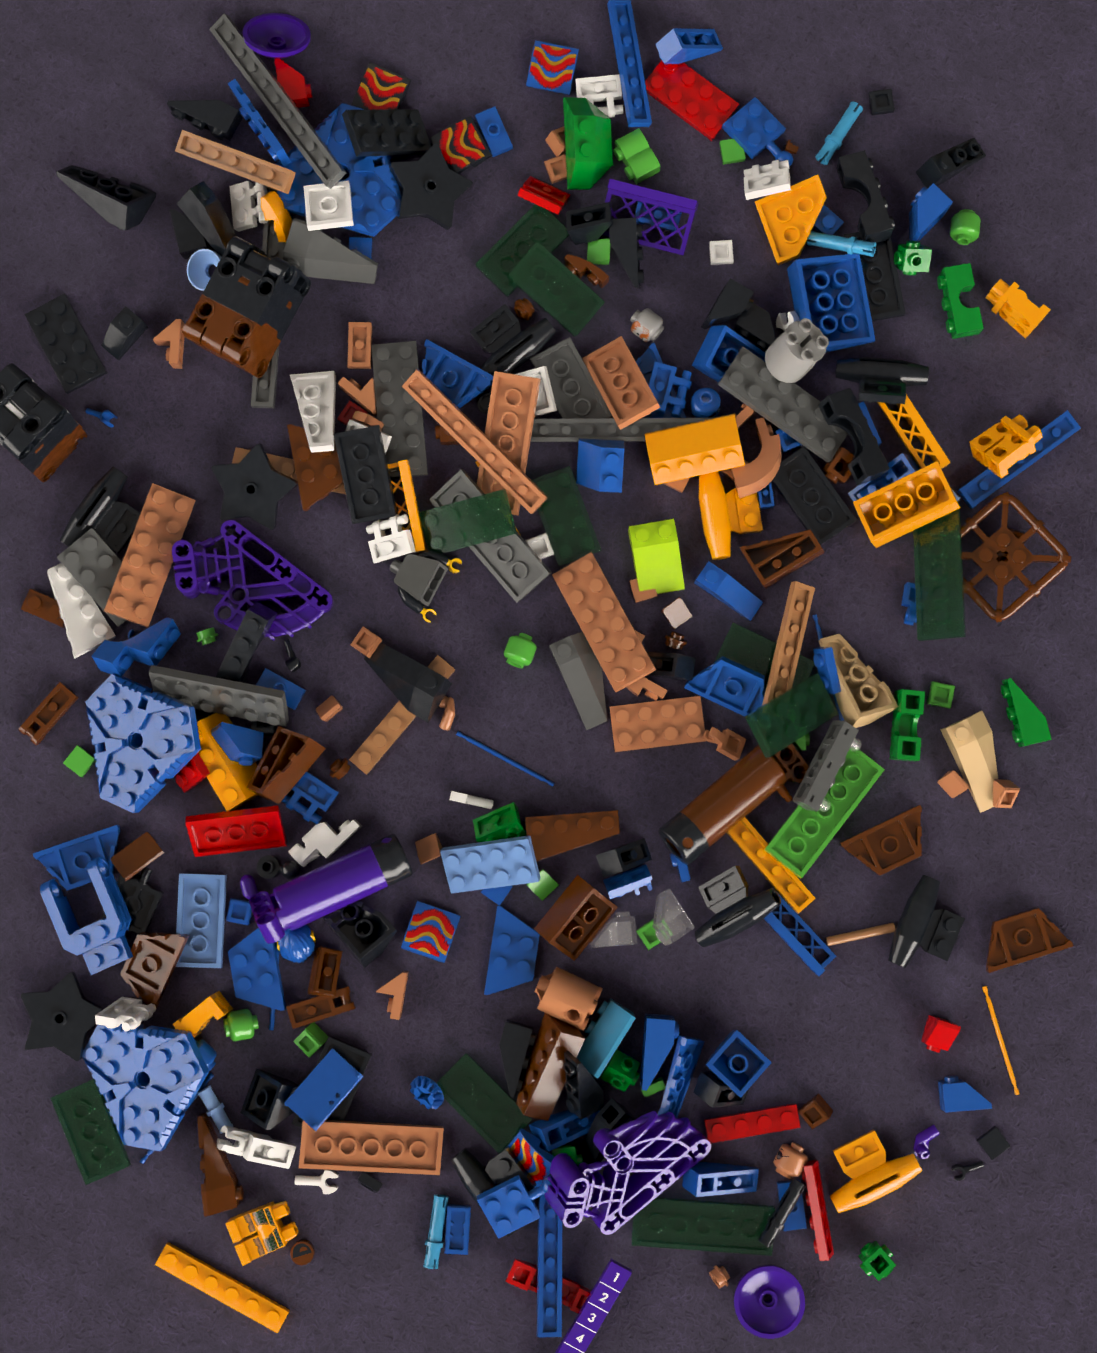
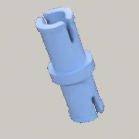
(214, 1108)

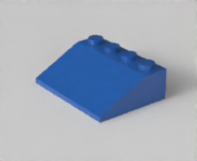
(834, 298)

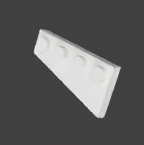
(316, 404)
(82, 618)

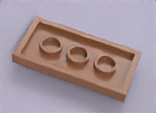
(621, 383)
(657, 724)

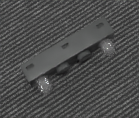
(825, 766)

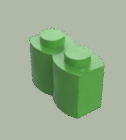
(637, 156)

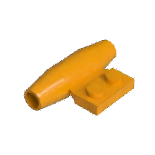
(725, 513)
(870, 1173)

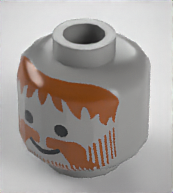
(646, 325)

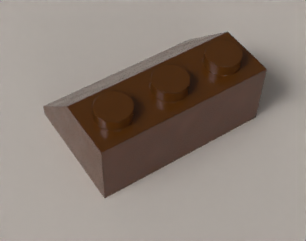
(575, 918)

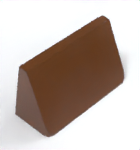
(136, 856)
(325, 972)

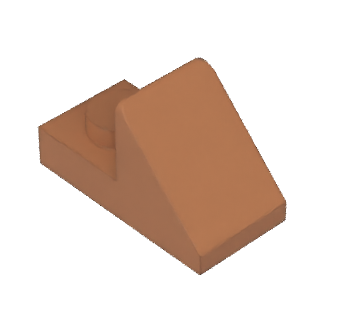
(172, 337)
(365, 397)
(395, 987)

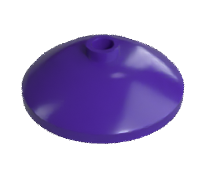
(276, 35)
(772, 1317)

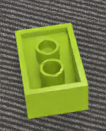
(656, 556)

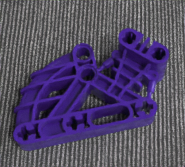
(201, 568)
(651, 1146)

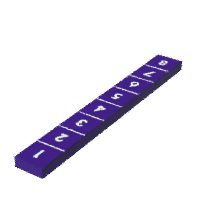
(595, 1308)

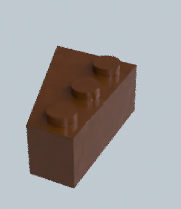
(781, 556)
(283, 764)

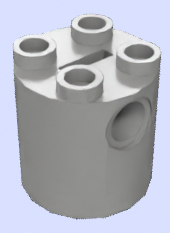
(796, 351)

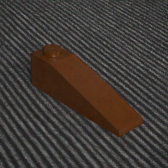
(220, 1184)

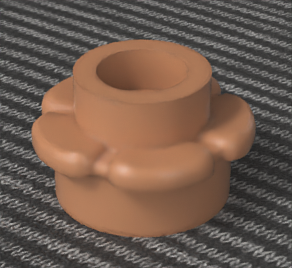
(719, 1276)

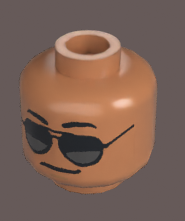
(790, 1160)

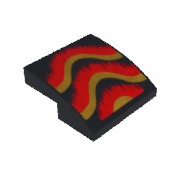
(380, 89)
(462, 145)

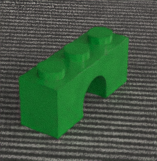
(961, 320)
(904, 738)

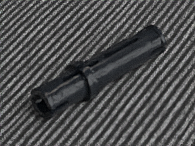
(781, 1213)

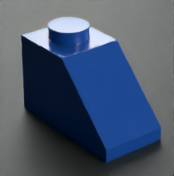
(239, 743)
(959, 1096)

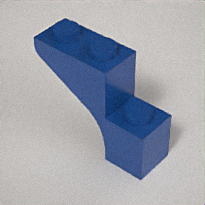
(145, 648)

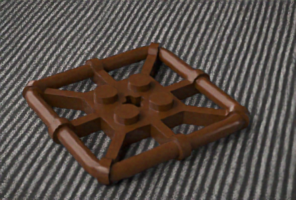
(1018, 557)

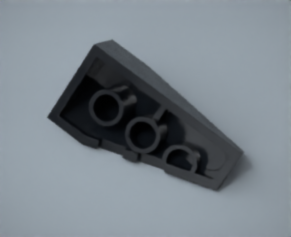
(114, 202)
(208, 216)
(410, 681)
(361, 930)

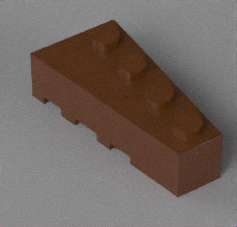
(566, 832)
(545, 1070)

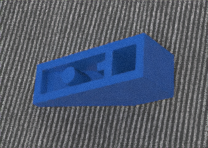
(687, 44)
(899, 468)
(728, 591)
(560, 1129)
(720, 1179)

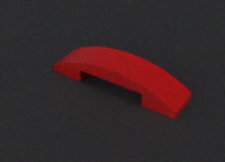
(525, 1277)

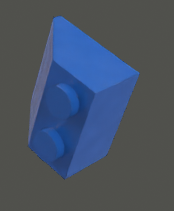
(927, 211)
(600, 464)
(737, 1062)

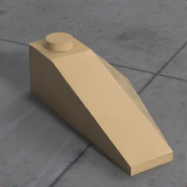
(862, 694)
(974, 754)

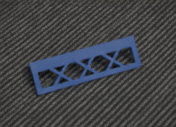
(794, 944)

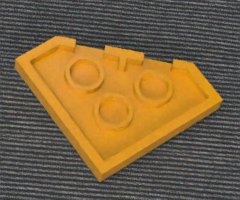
(791, 216)

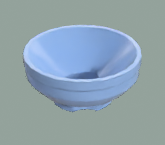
(199, 266)

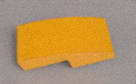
(274, 210)

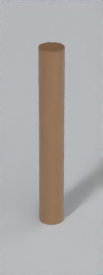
(860, 934)

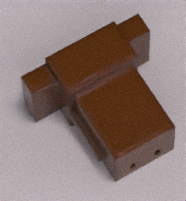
(790, 147)

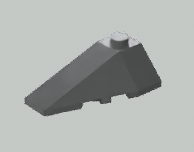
(325, 256)
(582, 677)

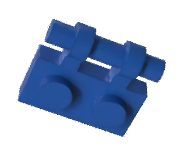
(661, 383)
(316, 792)

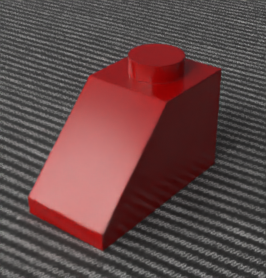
(293, 83)
(939, 1033)

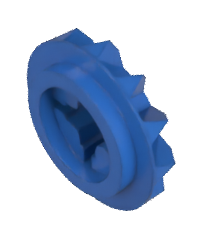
(423, 1085)

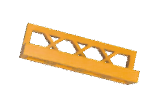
(918, 429)
(411, 502)

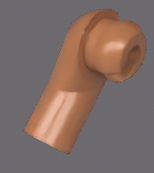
(449, 713)

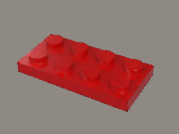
(691, 97)
(236, 831)

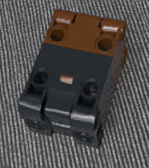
(247, 307)
(34, 424)

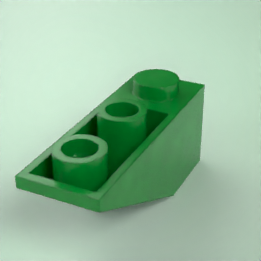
(1028, 720)

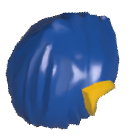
(297, 944)

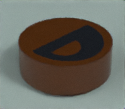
(302, 1252)

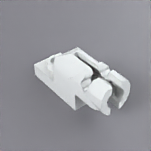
(323, 840)
(257, 1147)

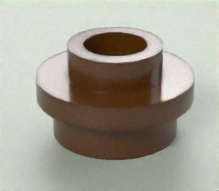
(524, 309)
(675, 640)
(339, 768)

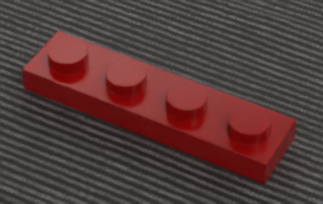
(752, 1123)
(819, 1218)

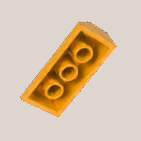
(694, 449)
(906, 504)
(226, 776)

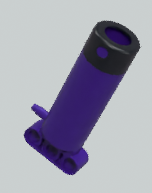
(330, 887)

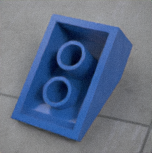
(719, 351)
(657, 1043)

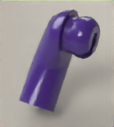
(248, 886)
(922, 1141)

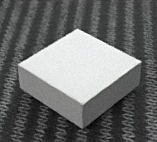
(721, 252)
(541, 546)

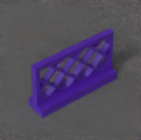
(658, 199)

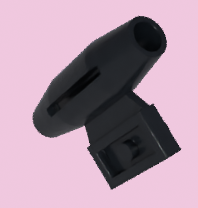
(510, 346)
(882, 378)
(100, 511)
(732, 907)
(924, 925)
(499, 1169)

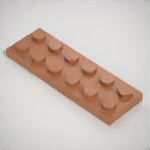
(510, 425)
(149, 555)
(604, 622)
(372, 1147)

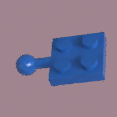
(755, 130)
(511, 1205)

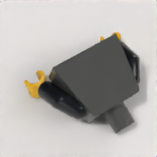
(420, 578)

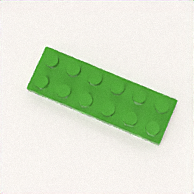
(808, 831)

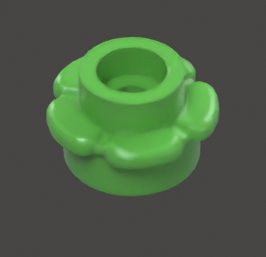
(207, 636)

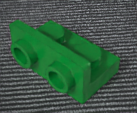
(499, 824)

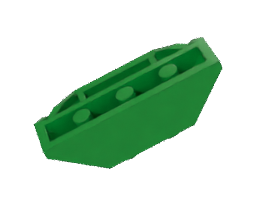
(586, 143)

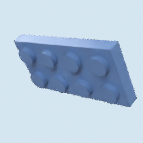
(490, 864)
(202, 918)

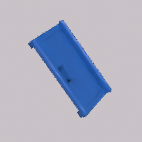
(323, 1089)

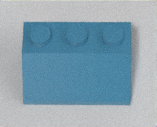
(604, 1036)

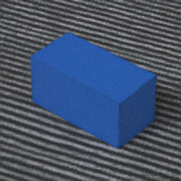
(765, 497)

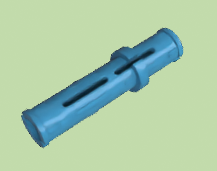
(834, 141)
(849, 245)
(434, 1241)

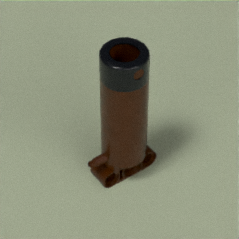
(730, 801)

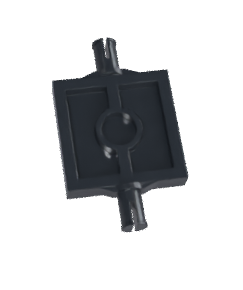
(140, 900)

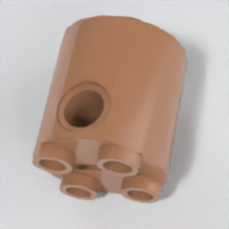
(567, 997)

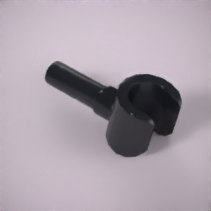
(293, 663)
(965, 1169)

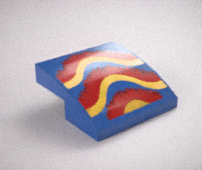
(552, 67)
(430, 932)
(531, 1156)

